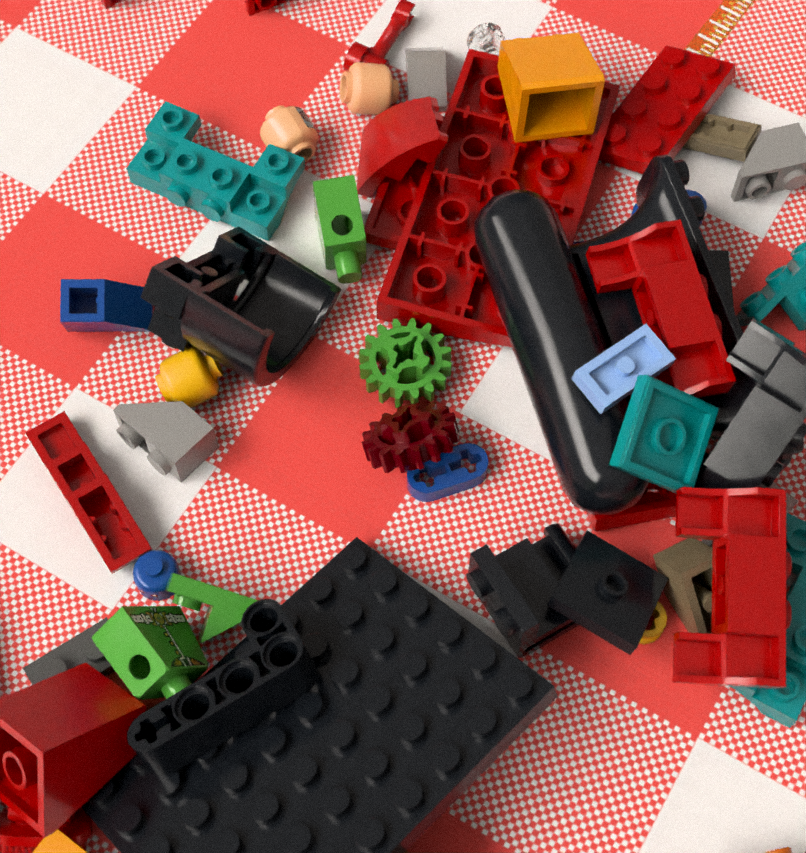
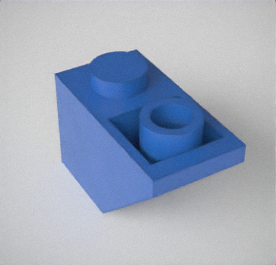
(103, 306)

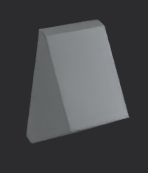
(427, 74)

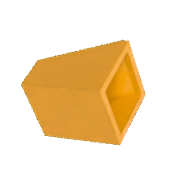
(550, 86)

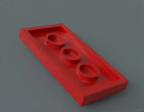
(664, 108)

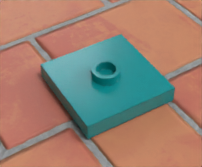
(663, 435)

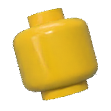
(189, 377)

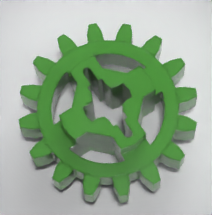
(405, 362)

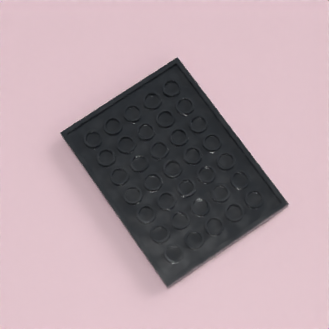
(364, 760)

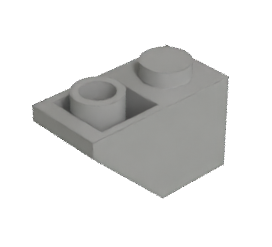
(773, 164)
(169, 433)

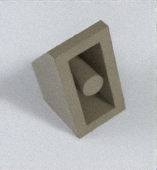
(689, 582)

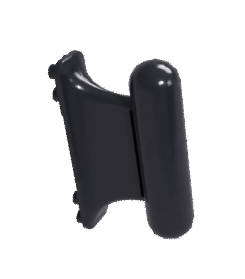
(563, 323)

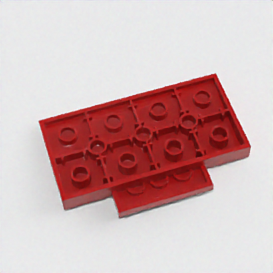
(435, 205)

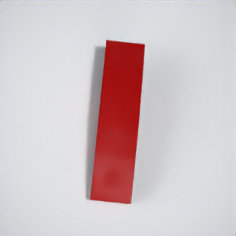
(88, 492)

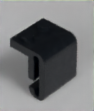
(519, 585)

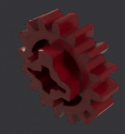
(410, 437)

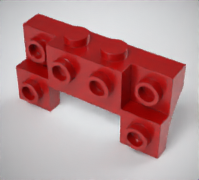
(670, 301)
(747, 588)

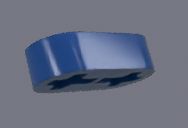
(448, 475)

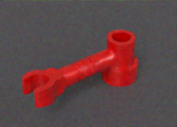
(399, 22)

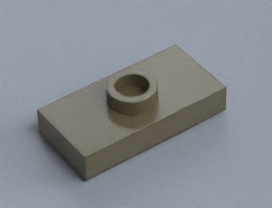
(724, 137)

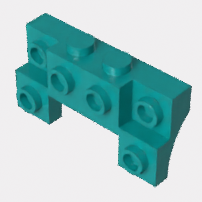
(212, 181)
(787, 702)

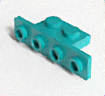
(784, 286)

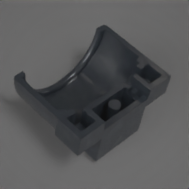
(259, 331)

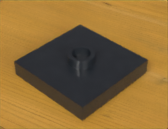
(608, 592)

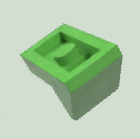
(224, 606)

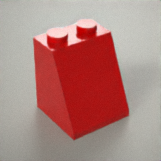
(63, 744)

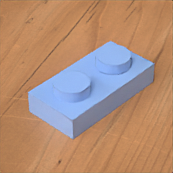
(615, 371)

